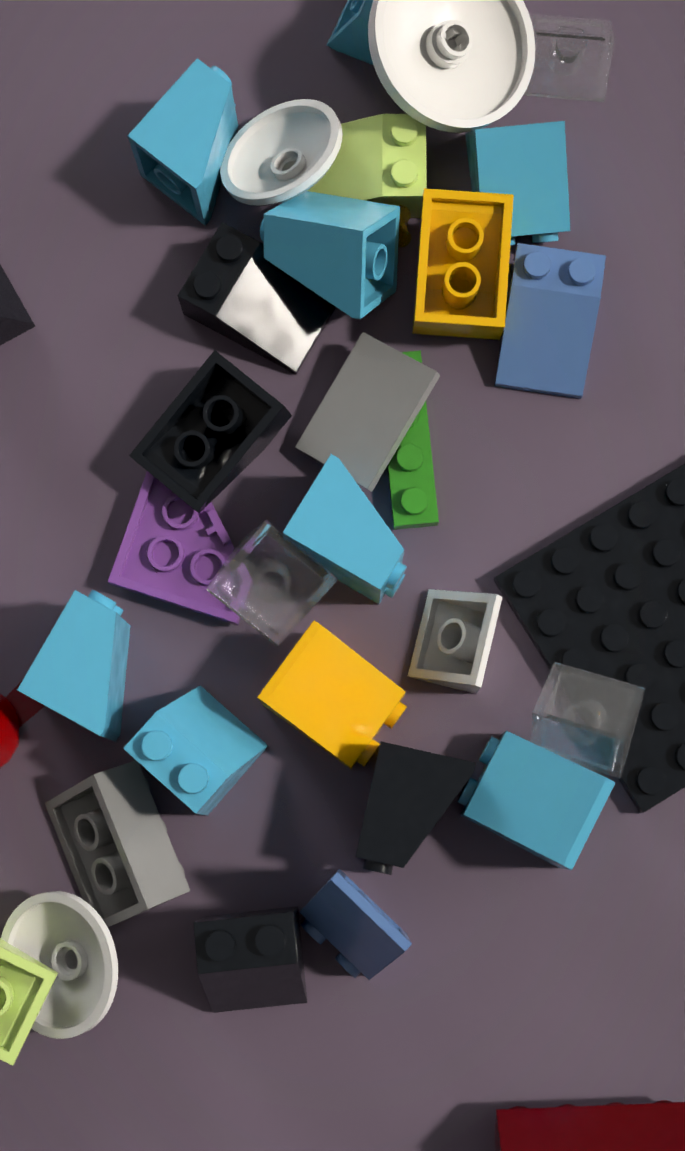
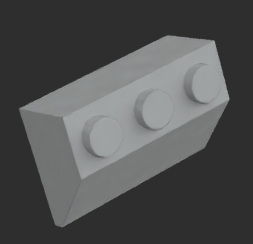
(117, 844)

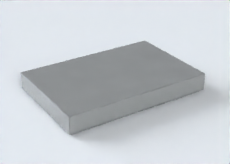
(368, 409)

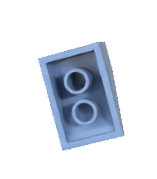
(550, 320)
(354, 926)

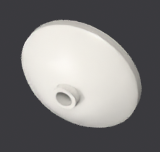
(281, 152)
(76, 944)

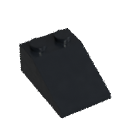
(253, 300)
(210, 432)

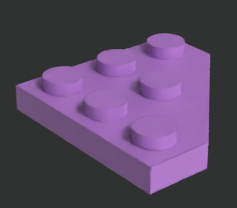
(173, 552)

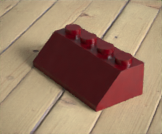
(592, 1128)

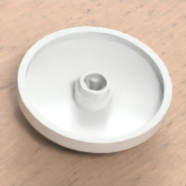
(452, 59)

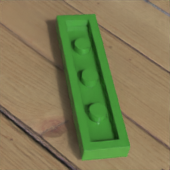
(413, 474)

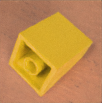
(333, 696)

